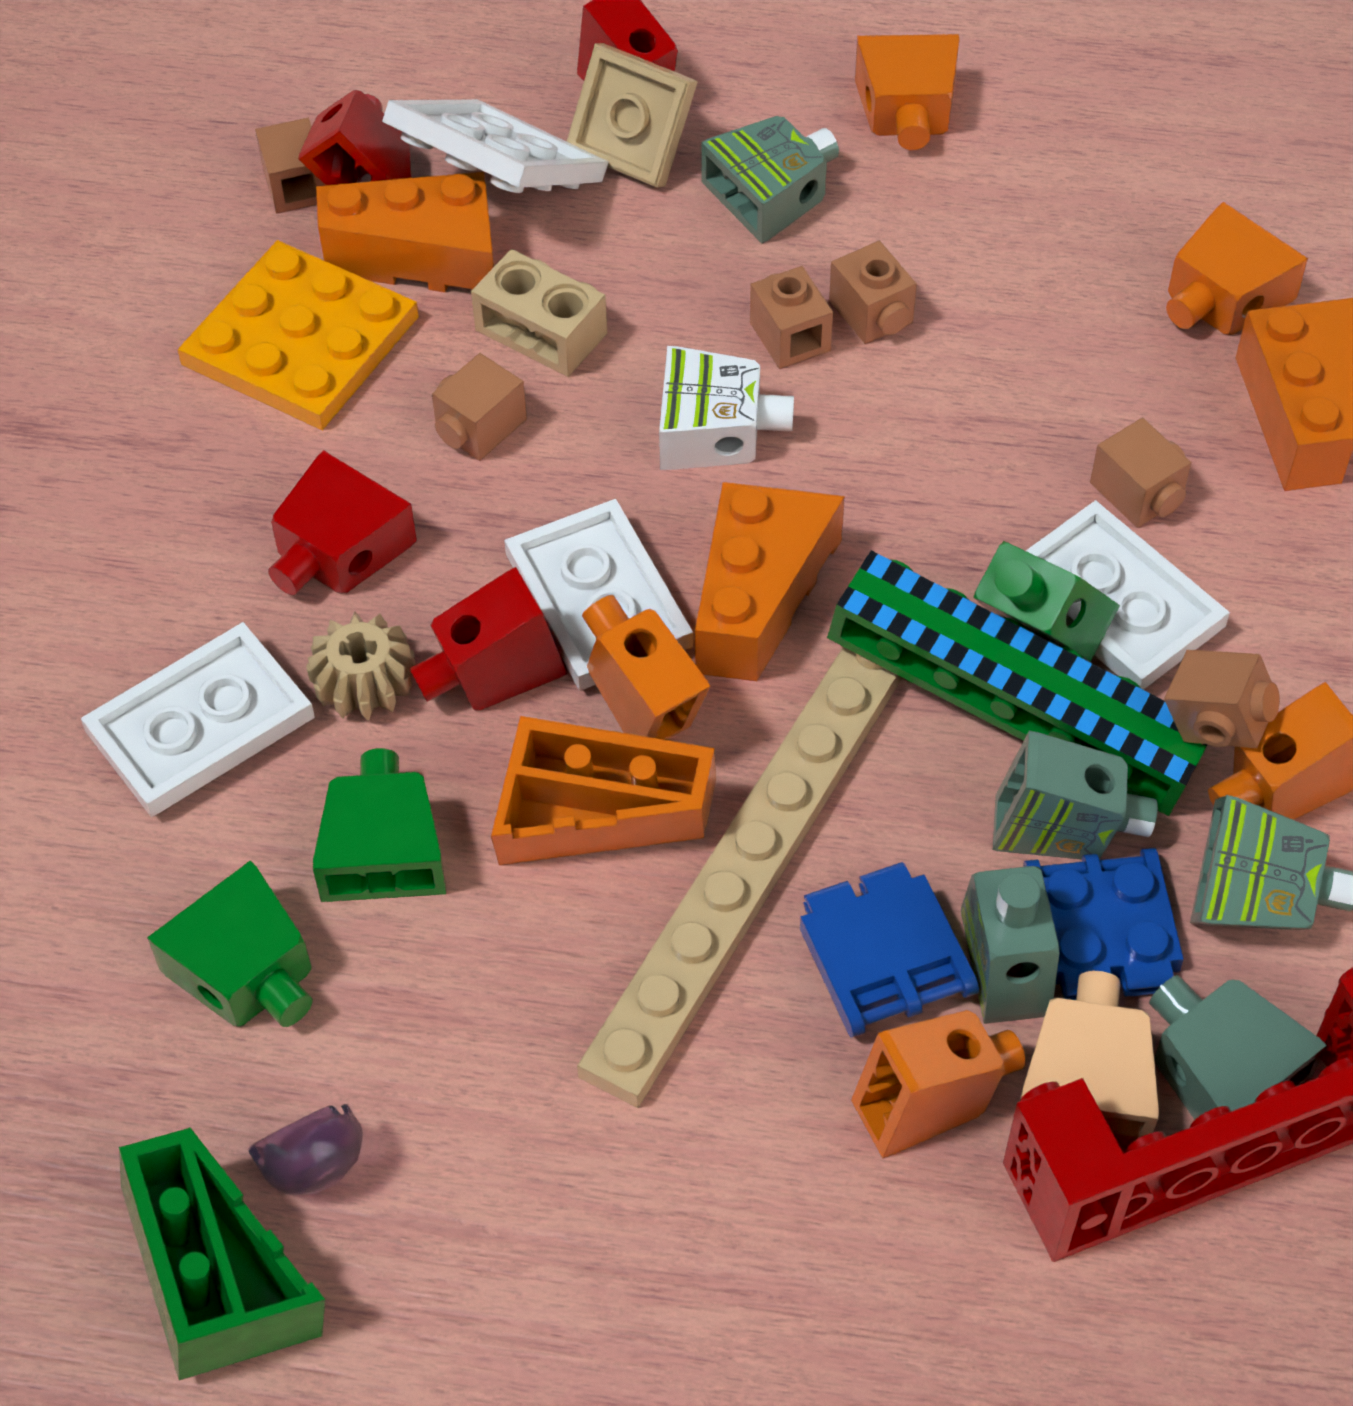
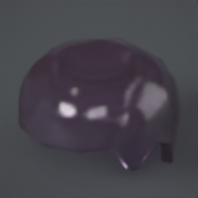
(310, 1152)

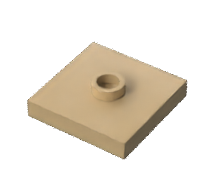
(631, 114)

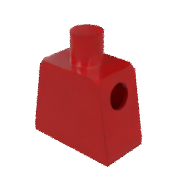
(627, 27)
(354, 144)
(338, 528)
(491, 646)

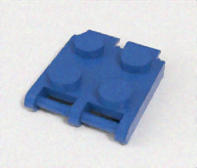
(1113, 921)
(884, 947)

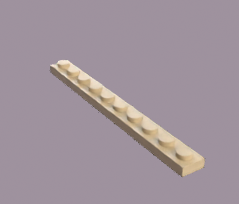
(736, 880)

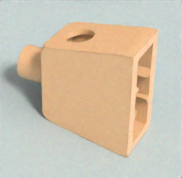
(1105, 1048)

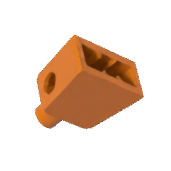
(907, 84)
(1231, 270)
(643, 671)
(1299, 760)
(931, 1078)

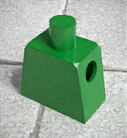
(1040, 596)
(377, 835)
(237, 952)

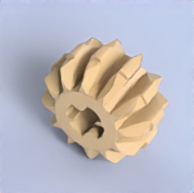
(361, 665)

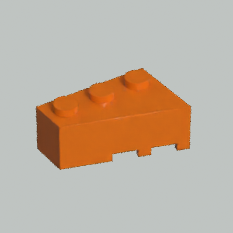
(409, 229)
(1302, 387)
(758, 571)
(598, 792)

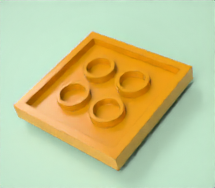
(299, 334)

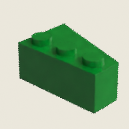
(209, 1261)

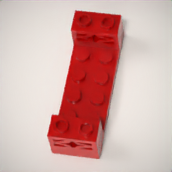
(1090, 1191)

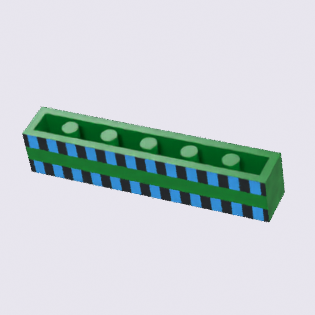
(1010, 675)

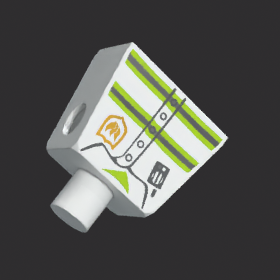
(715, 410)

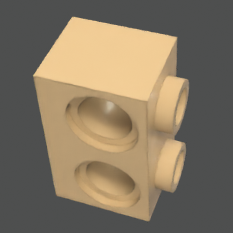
(539, 312)

